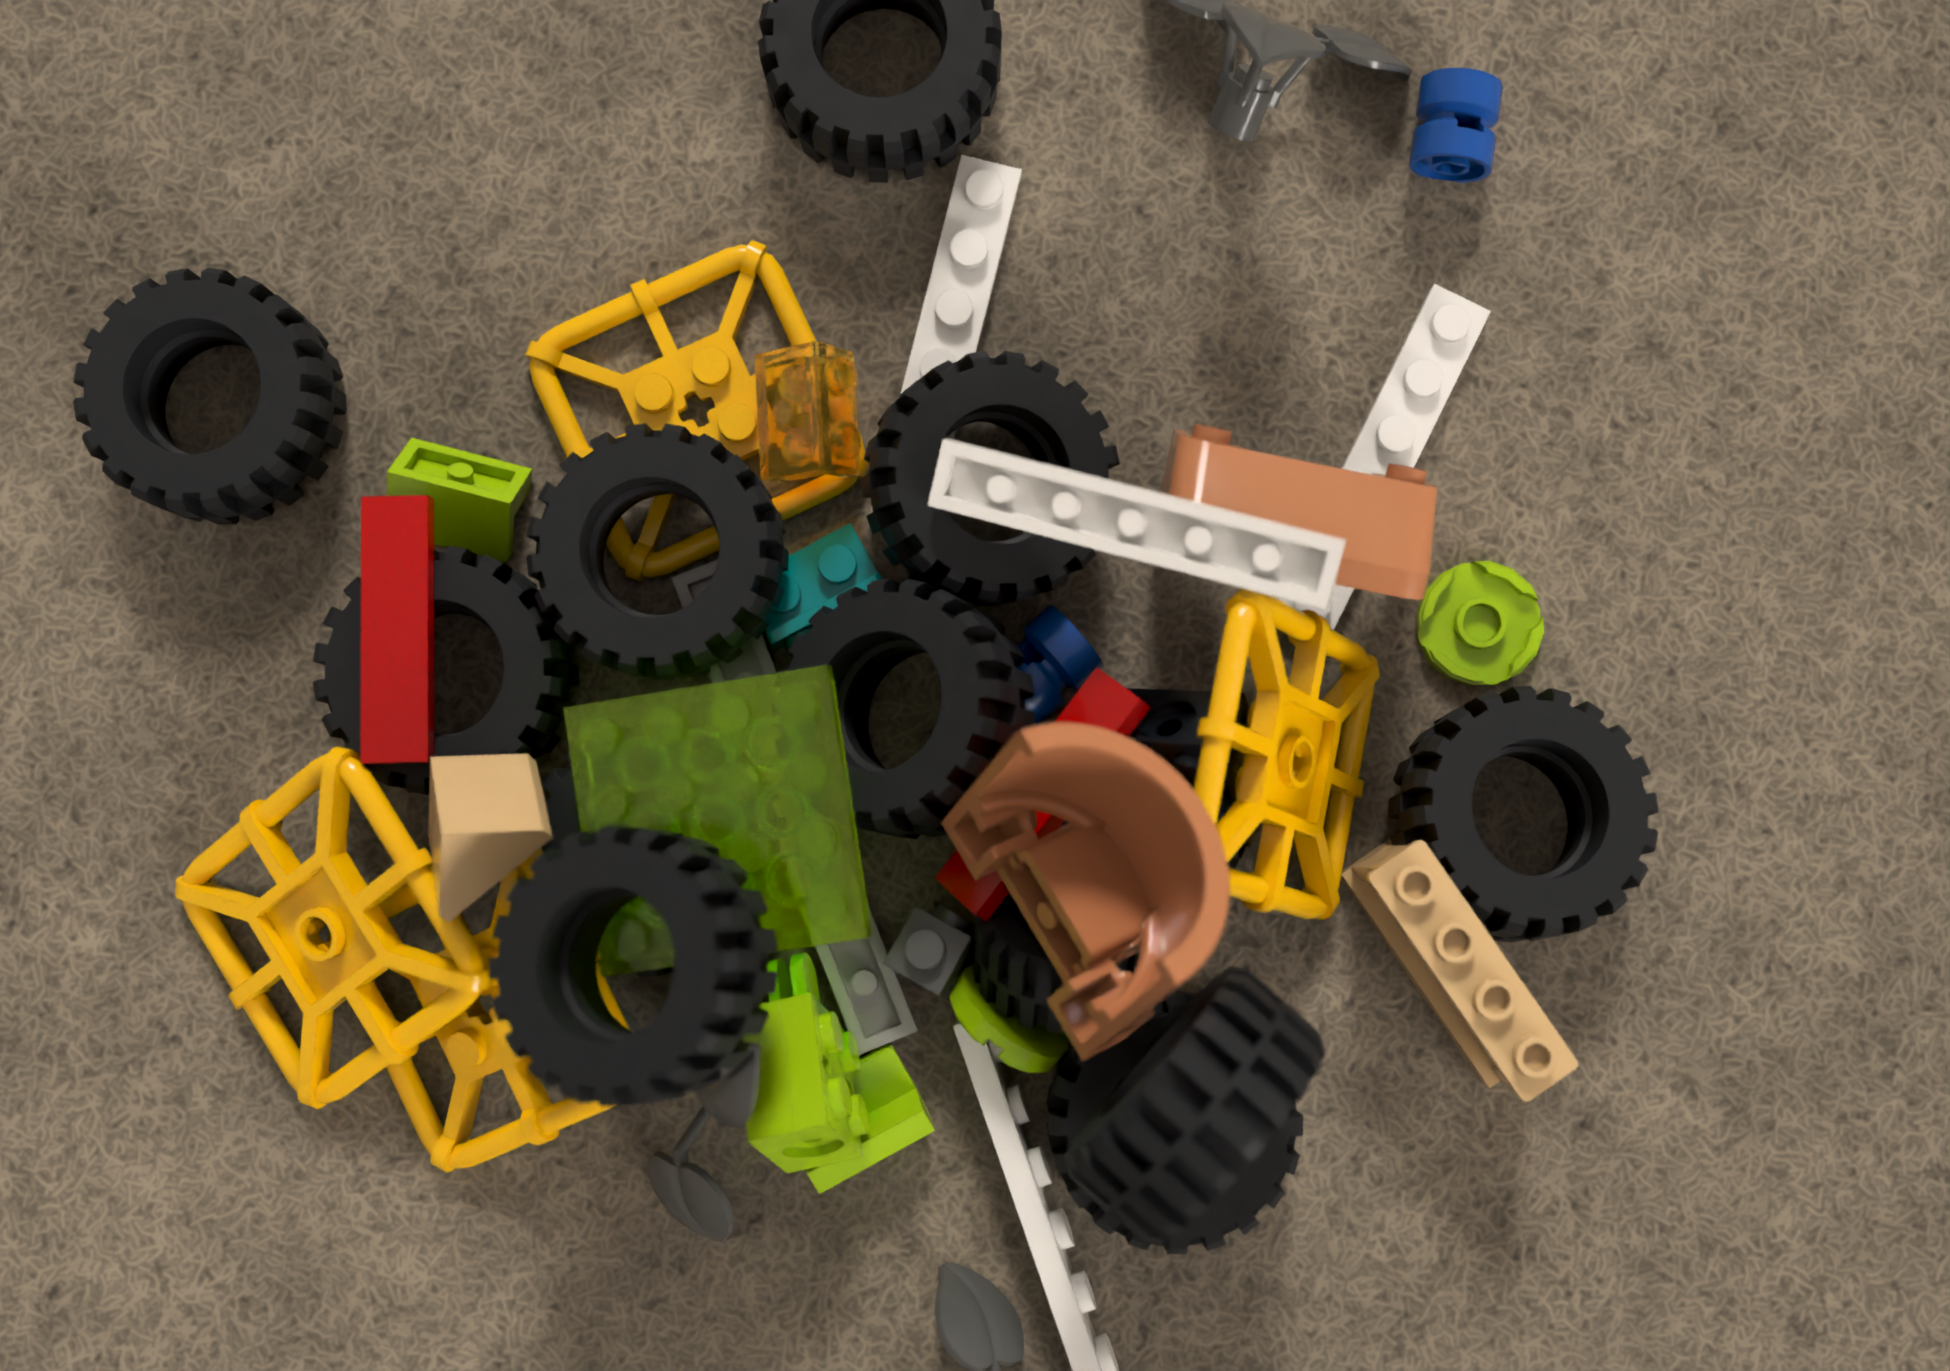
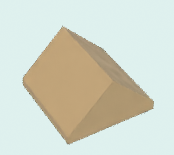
(482, 823)

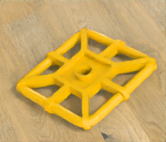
(660, 390)
(1287, 752)
(362, 940)
(475, 1049)

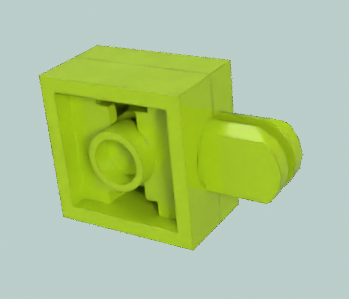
(806, 1088)

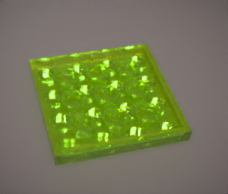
(744, 769)

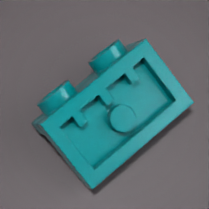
(815, 580)

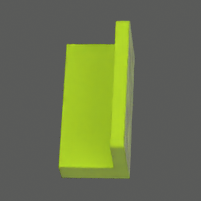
(470, 493)
(894, 1115)

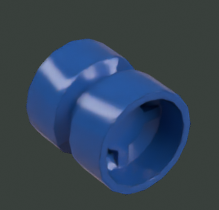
(1456, 116)
(1056, 659)

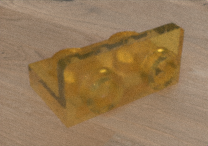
(807, 412)

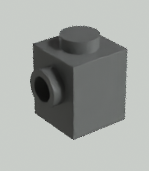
(933, 949)

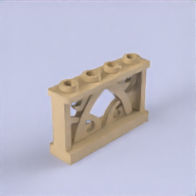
(1459, 968)

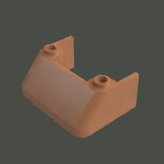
(1380, 515)

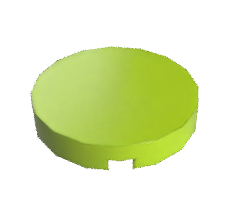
(1457, 632)
(1022, 1047)

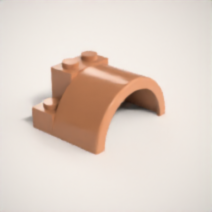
(1117, 880)

